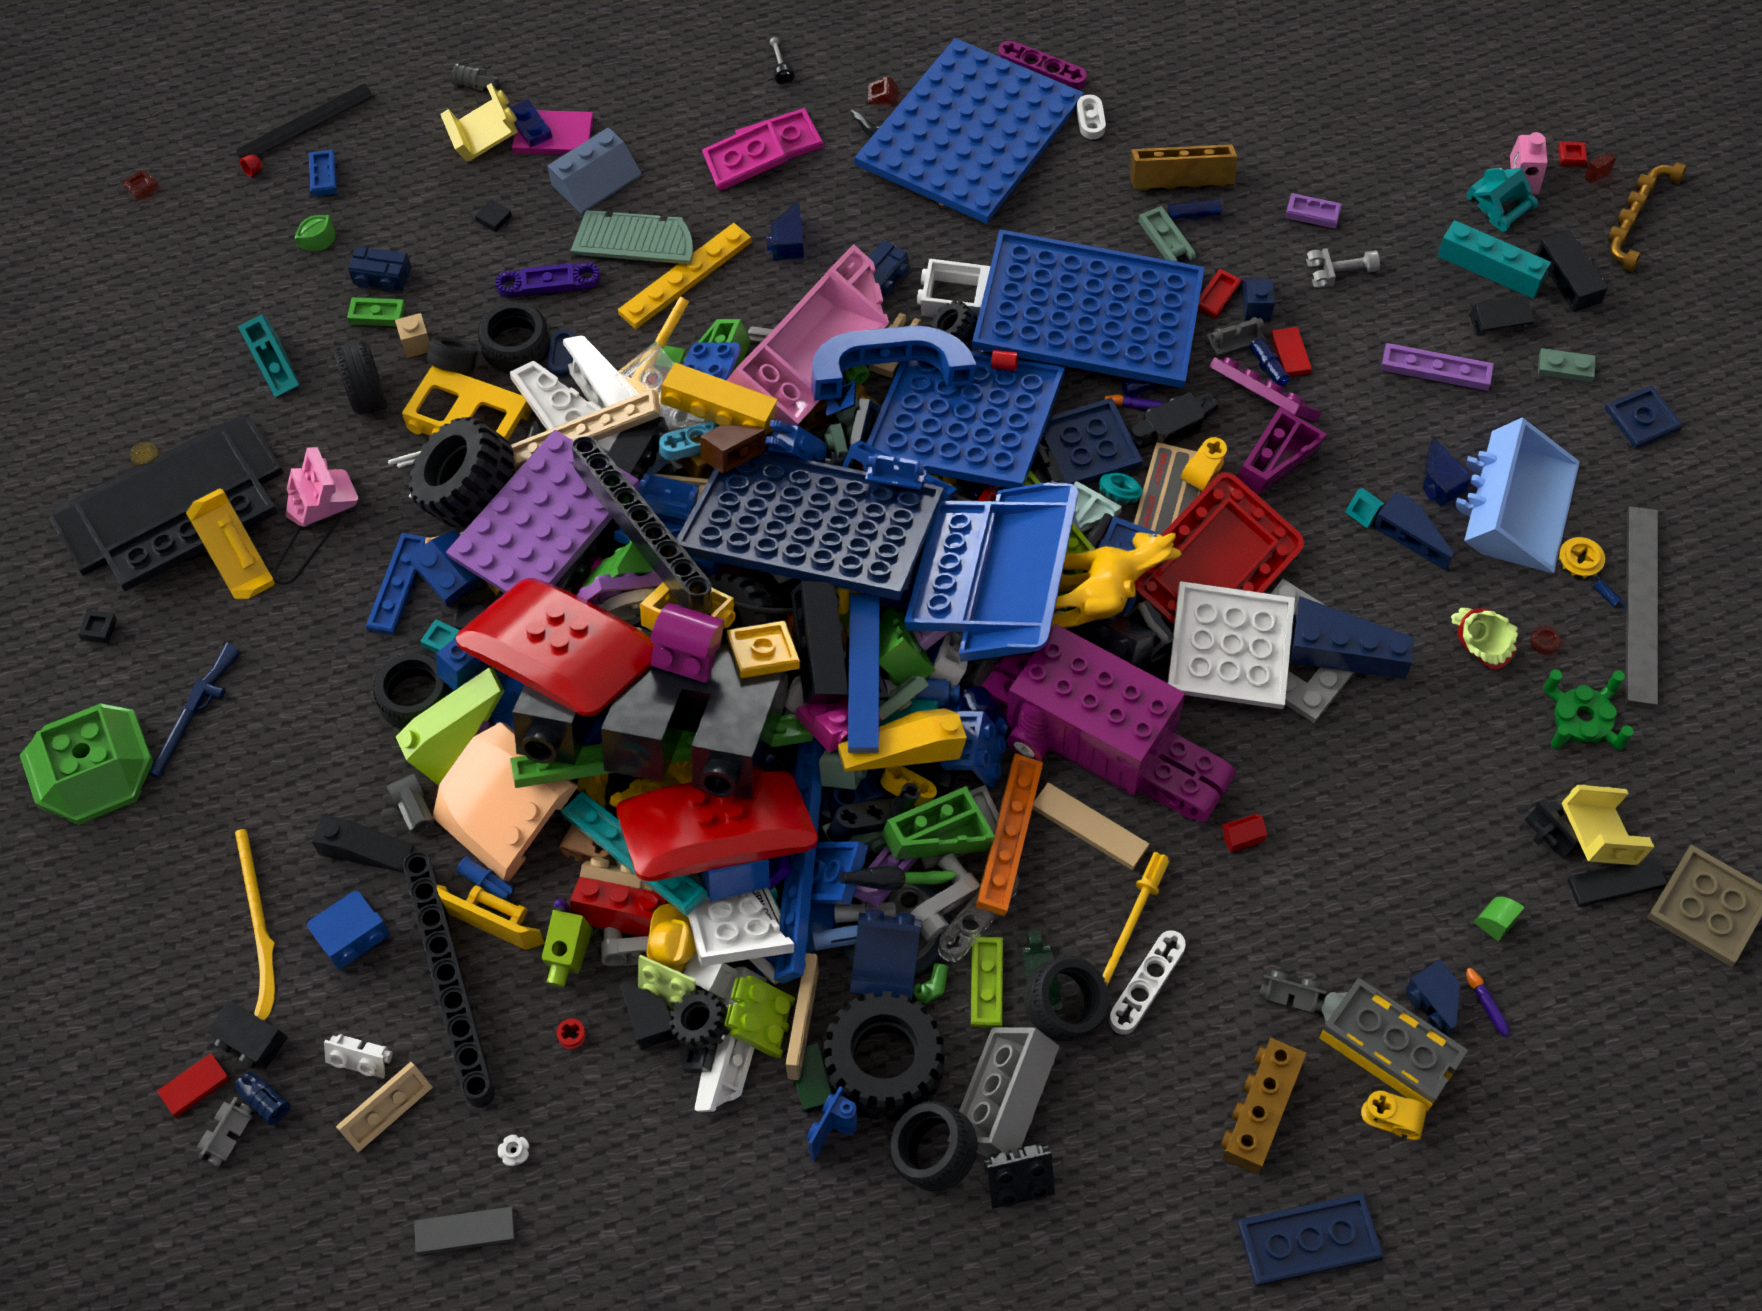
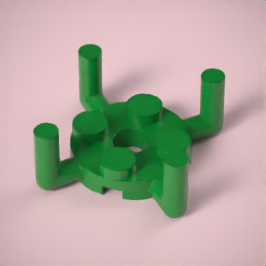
(1589, 700)

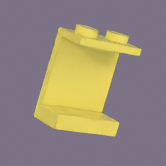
(482, 127)
(1600, 828)

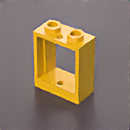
(651, 607)

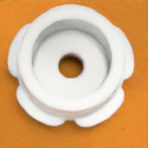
(519, 1156)

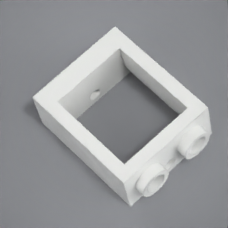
(954, 273)

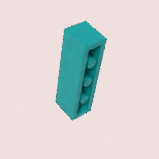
(1493, 259)

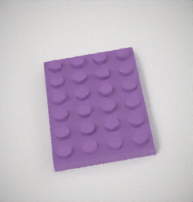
(535, 521)

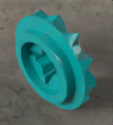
(1120, 487)

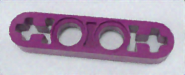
(1044, 62)

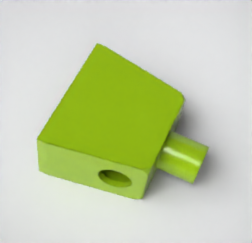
(569, 934)

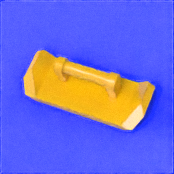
(229, 545)
(489, 922)

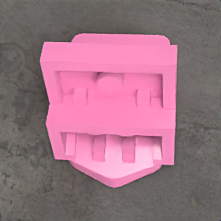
(318, 491)

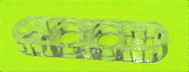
(968, 937)

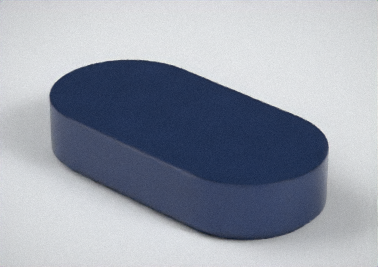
(558, 355)

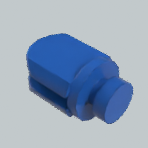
(940, 691)

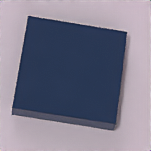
(1643, 416)

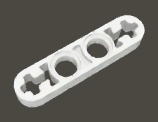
(1147, 982)

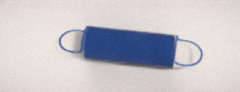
(1607, 593)

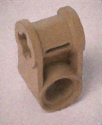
(582, 847)

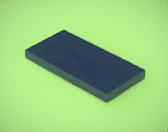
(1309, 1239)

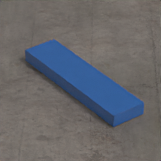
(395, 586)

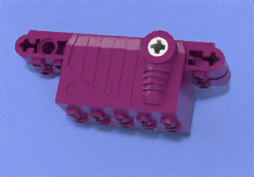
(1106, 721)

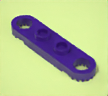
(548, 279)

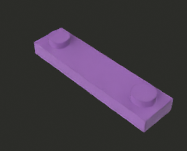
(1437, 366)

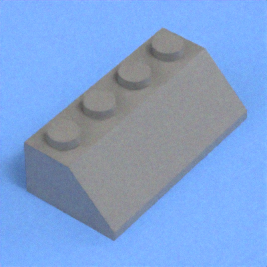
(1007, 1087)

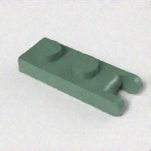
(1165, 234)

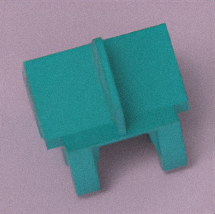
(1503, 186)

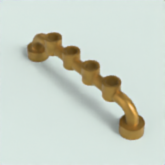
(1636, 203)

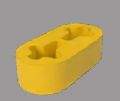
(895, 778)

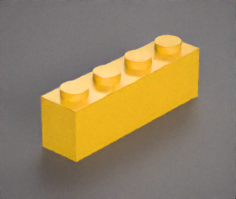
(716, 399)

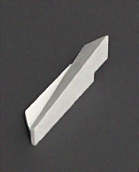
(594, 373)
(729, 1065)

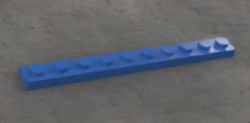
(798, 884)

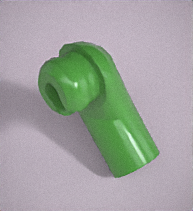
(933, 988)

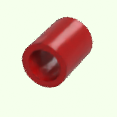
(1004, 360)

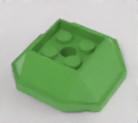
(93, 784)

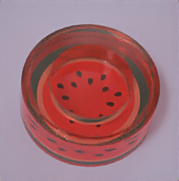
(1545, 640)

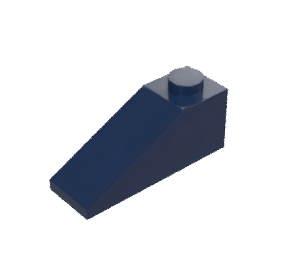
(1411, 527)

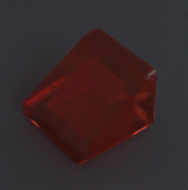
(883, 91)

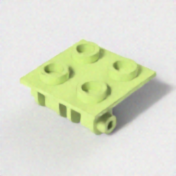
(664, 981)

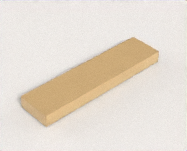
(1090, 826)
(802, 1017)

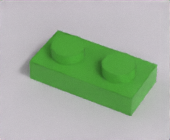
(375, 311)

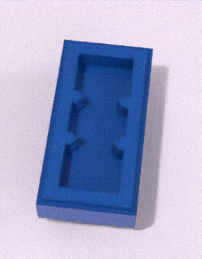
(323, 173)

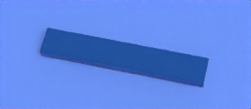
(863, 674)

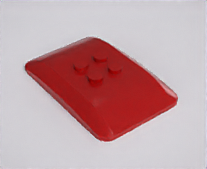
(1225, 542)
(558, 645)
(692, 832)

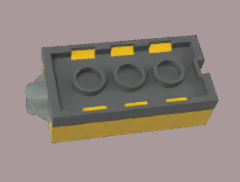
(1390, 1042)

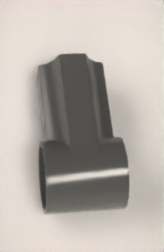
(409, 799)

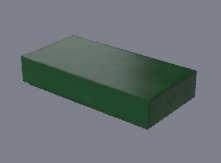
(813, 1084)

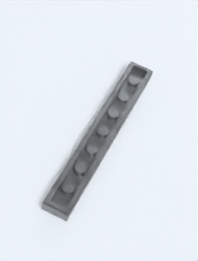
(1642, 608)

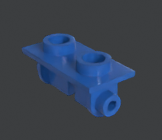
(907, 475)

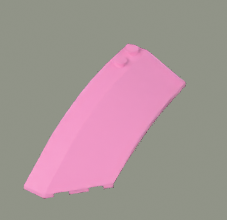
(837, 304)

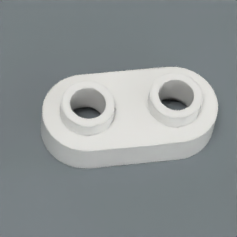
(1092, 118)

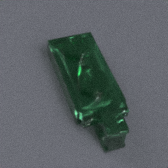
(1035, 956)

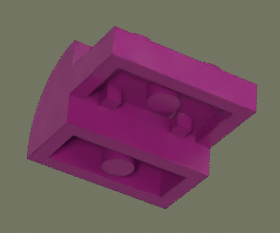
(686, 642)

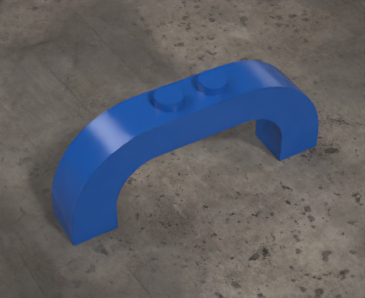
(890, 346)

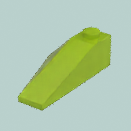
(445, 729)

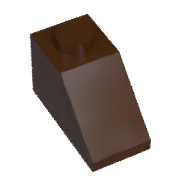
(732, 446)

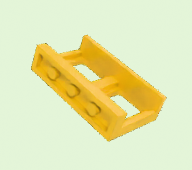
(471, 395)

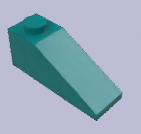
(269, 355)

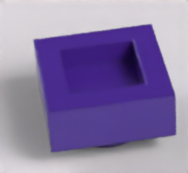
(778, 870)

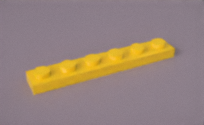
(684, 276)

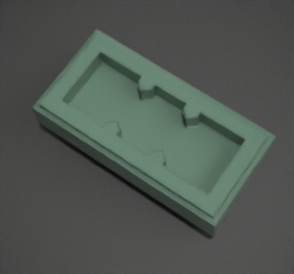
(901, 696)

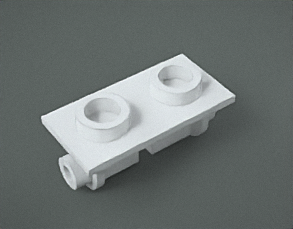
(345, 1053)

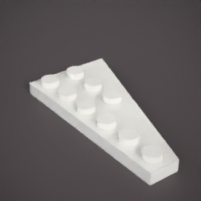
(554, 401)
(735, 930)

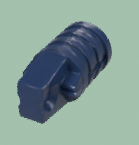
(262, 1098)

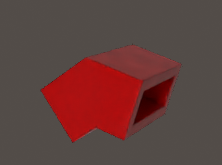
(1244, 832)

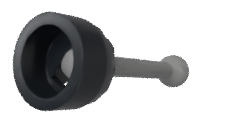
(783, 71)

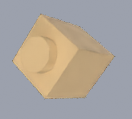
(413, 335)

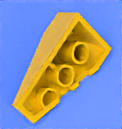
(911, 740)

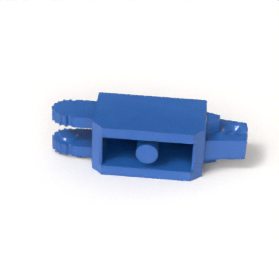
(795, 442)

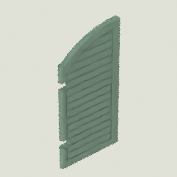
(634, 237)

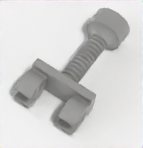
(1327, 276)

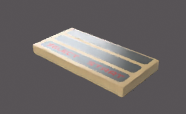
(1164, 492)

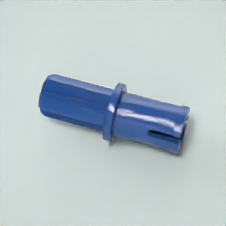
(484, 878)

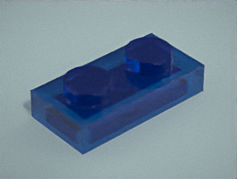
(530, 123)

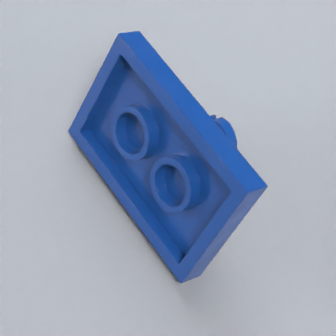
(829, 862)

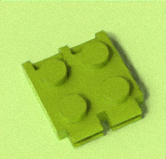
(759, 1015)

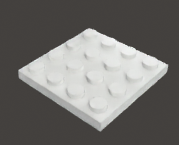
(1231, 644)

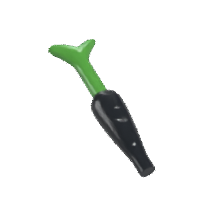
(893, 877)

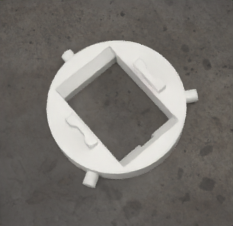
(627, 604)

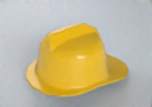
(670, 938)

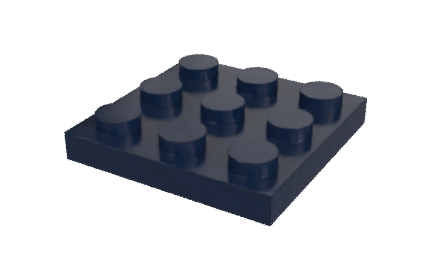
(1091, 442)

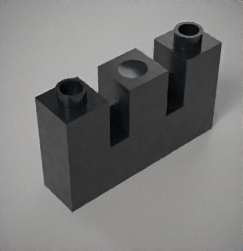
(645, 722)

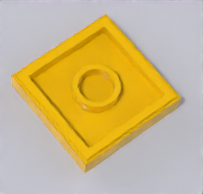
(763, 649)

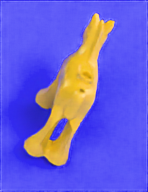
(1110, 578)

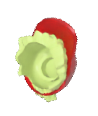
(1486, 636)

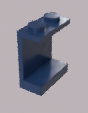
(885, 953)

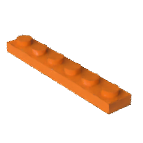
(1009, 835)

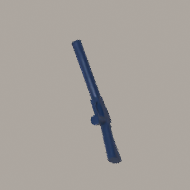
(199, 691)

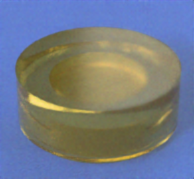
(143, 453)

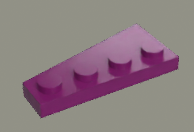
(1269, 390)

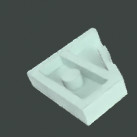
(1092, 507)

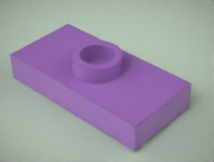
(1313, 210)

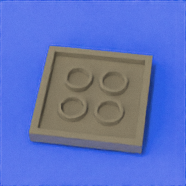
(1709, 905)

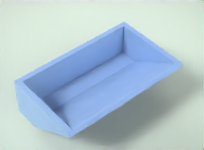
(1520, 497)

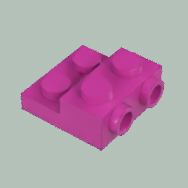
(826, 722)

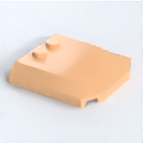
(485, 808)

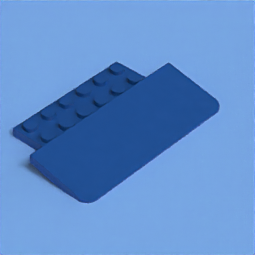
(995, 569)

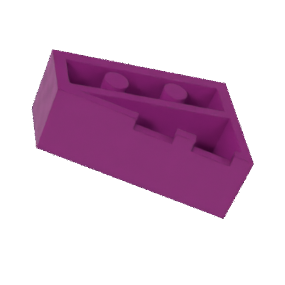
(1279, 450)

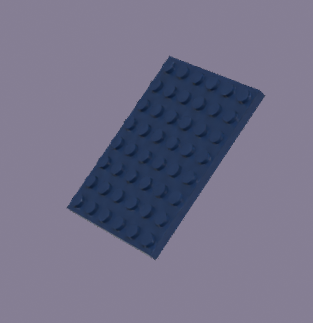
(812, 523)

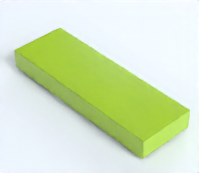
(987, 982)

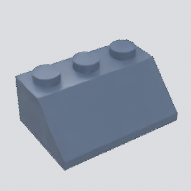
(593, 170)

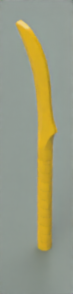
(263, 941)

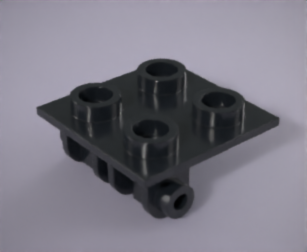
(1020, 1178)

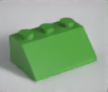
(624, 561)

